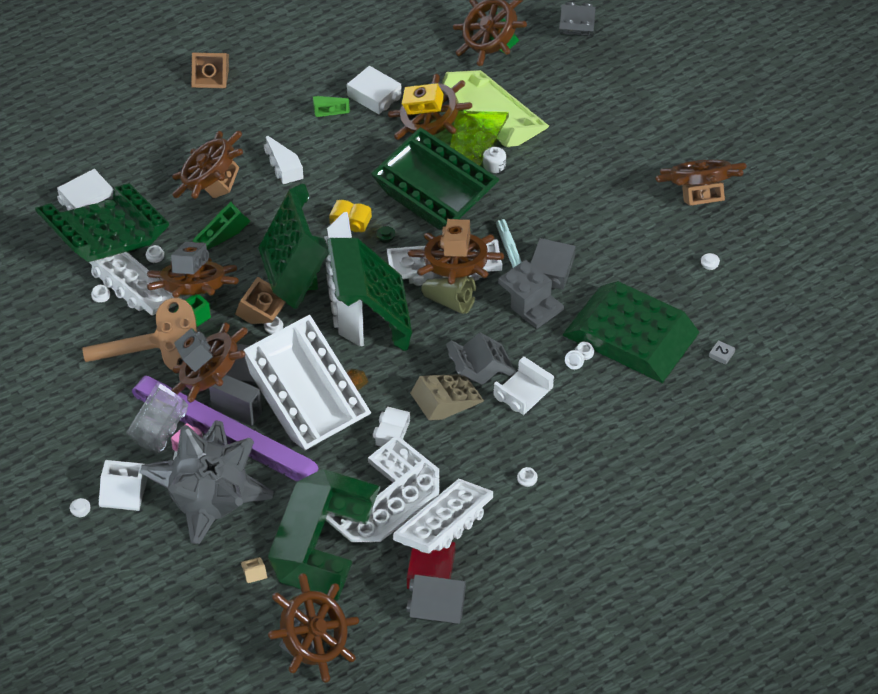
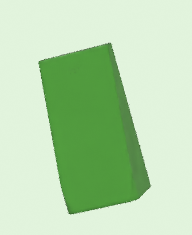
(330, 106)

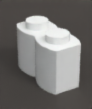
(392, 423)

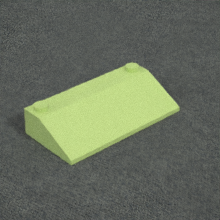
(490, 97)

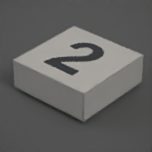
(722, 352)

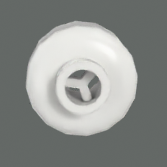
(494, 159)

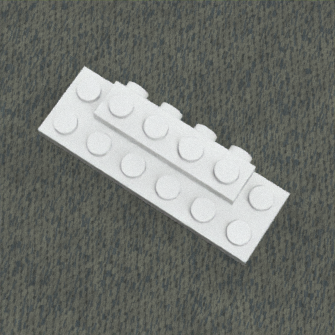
(408, 266)
(130, 282)
(444, 517)

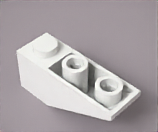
(285, 161)

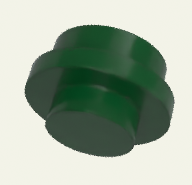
(386, 234)

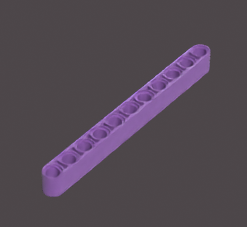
(263, 450)

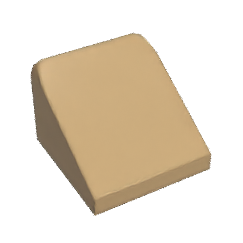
(254, 570)

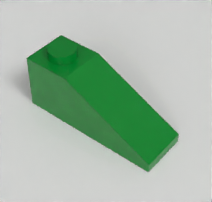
(223, 226)

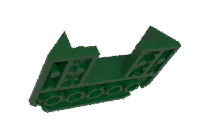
(303, 521)

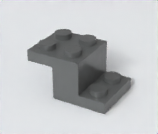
(577, 19)
(531, 294)
(480, 358)

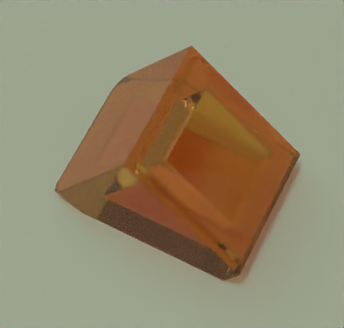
(358, 378)

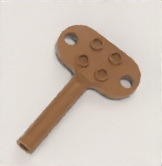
(169, 329)

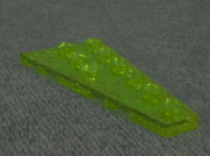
(476, 132)

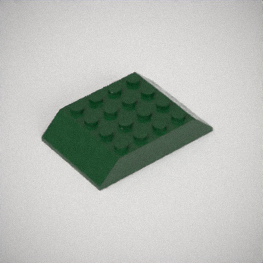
(433, 179)
(634, 330)

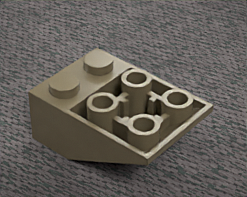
(444, 395)

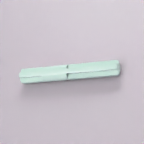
(508, 242)

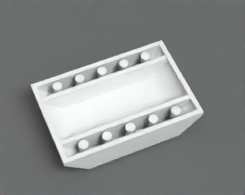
(348, 318)
(305, 383)

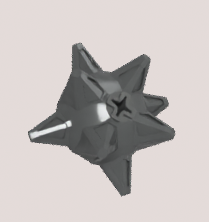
(207, 477)

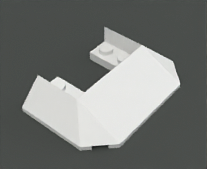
(412, 488)

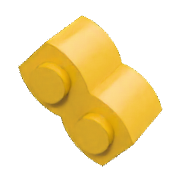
(358, 214)

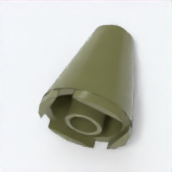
(453, 296)

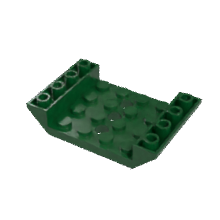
(107, 226)
(291, 251)
(368, 278)

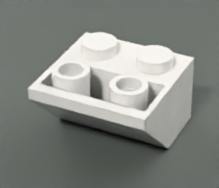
(122, 485)

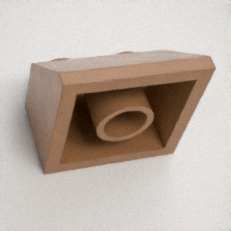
(210, 70)
(259, 303)

